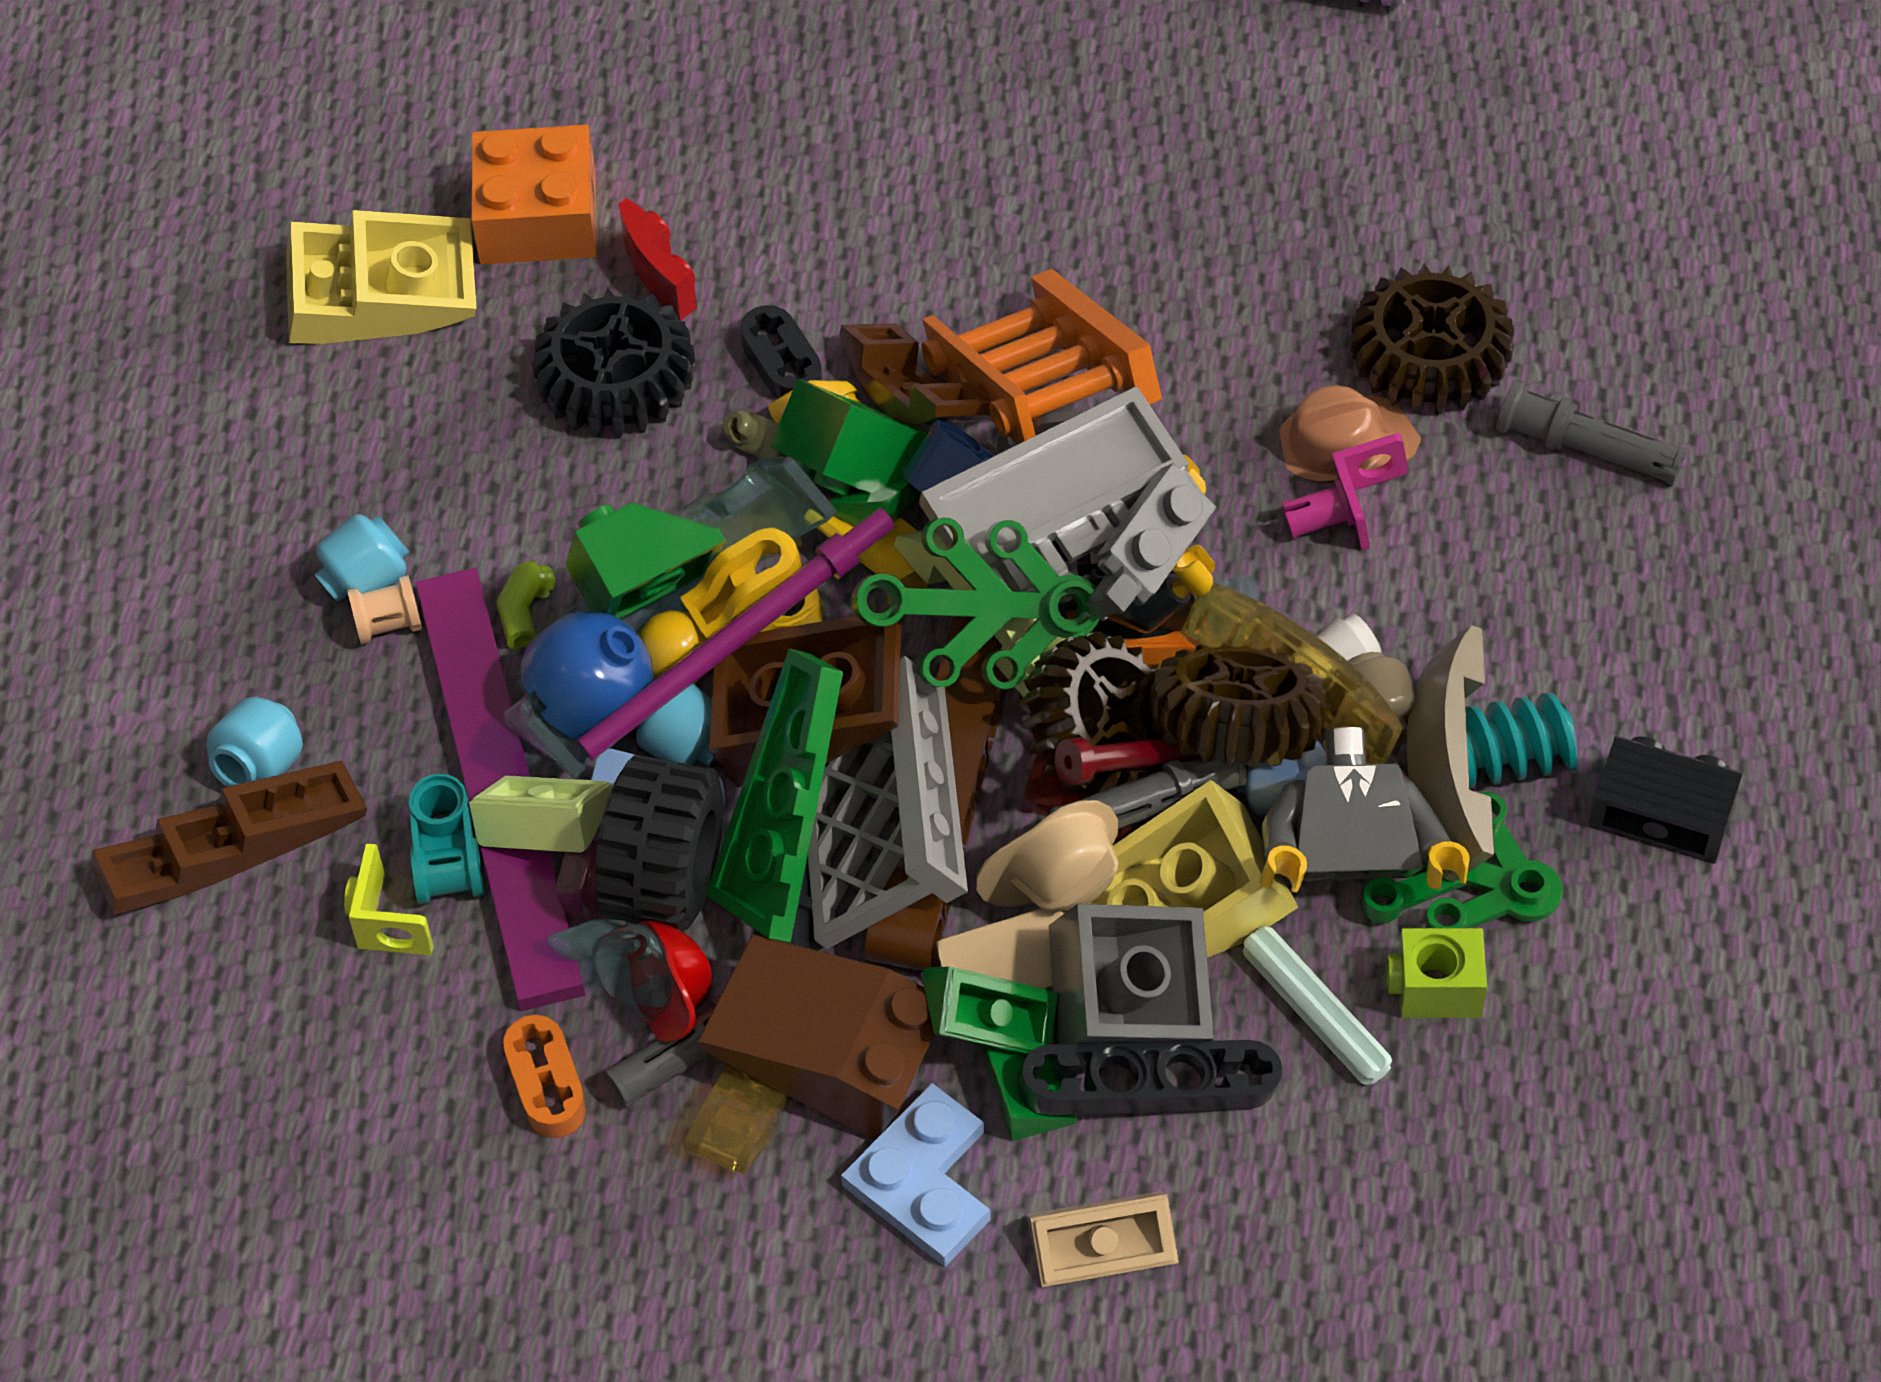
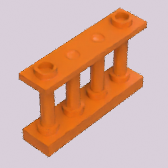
(1065, 321)

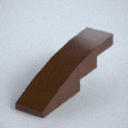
(222, 840)

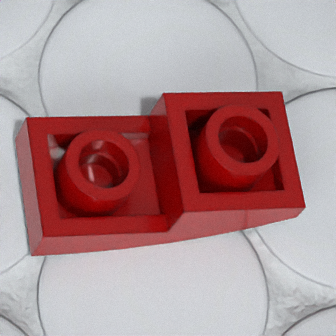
(649, 251)

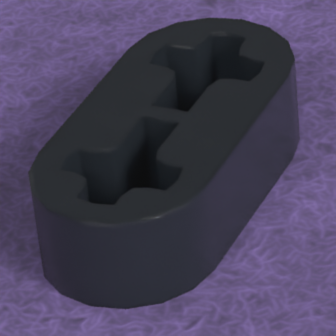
(770, 359)

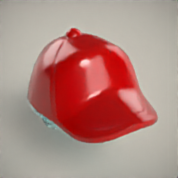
(645, 969)

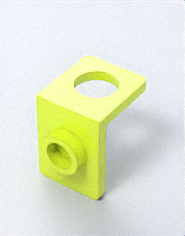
(361, 906)

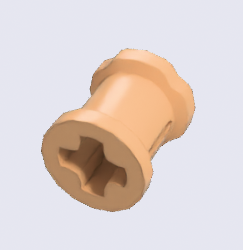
(384, 609)

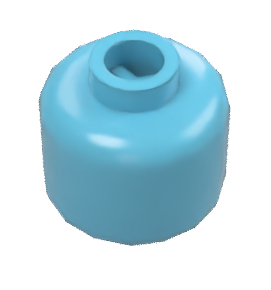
(360, 556)
(680, 729)
(253, 742)

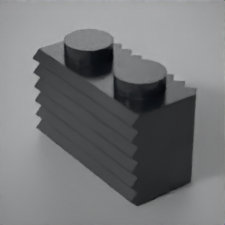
(1665, 798)

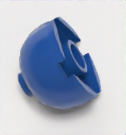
(585, 669)

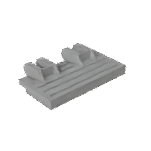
(1059, 485)

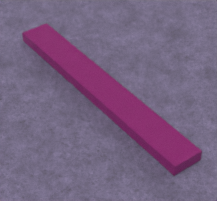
(487, 751)

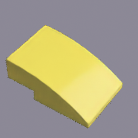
(378, 276)

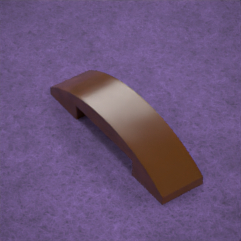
(888, 371)

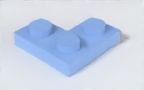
(906, 1177)

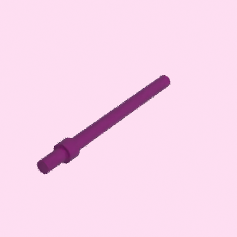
(833, 558)

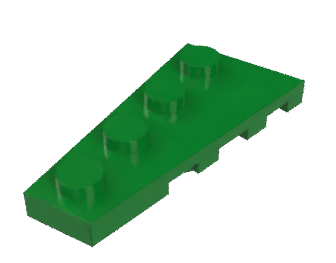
(776, 809)

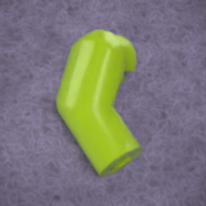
(513, 603)

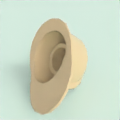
(1057, 862)

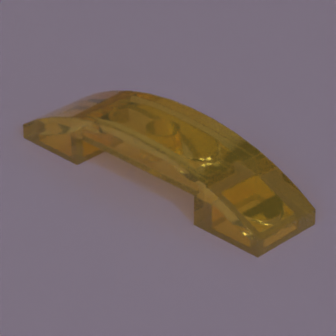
(1349, 696)

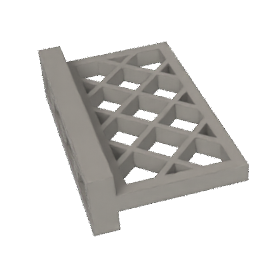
(928, 824)

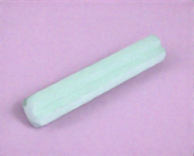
(1317, 1005)

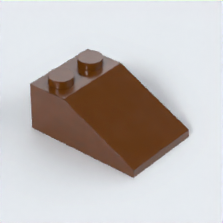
(750, 674)
(822, 1031)

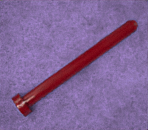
(1078, 760)

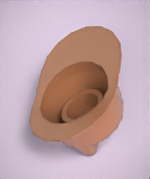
(1338, 420)

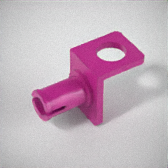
(1341, 502)

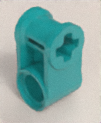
(444, 849)

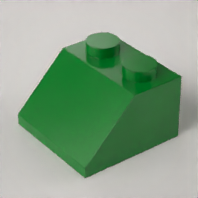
(844, 440)
(637, 557)

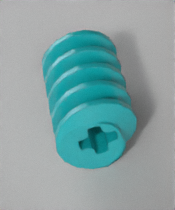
(1519, 736)

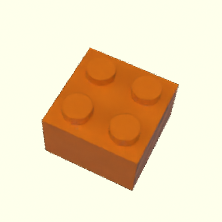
(534, 194)

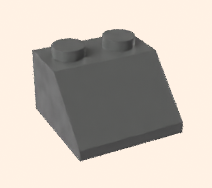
(1130, 974)

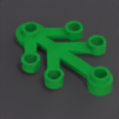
(989, 603)
(1498, 881)

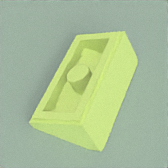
(539, 813)

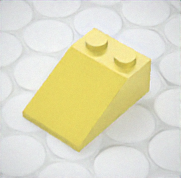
(1201, 857)

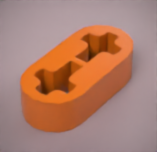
(531, 1080)

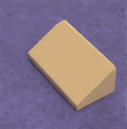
(1006, 949)
(1103, 1238)

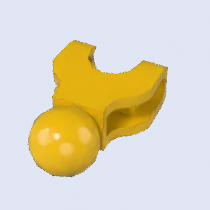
(723, 595)

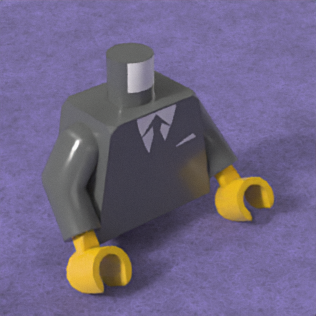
(1355, 823)

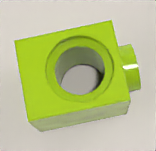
(1448, 950)

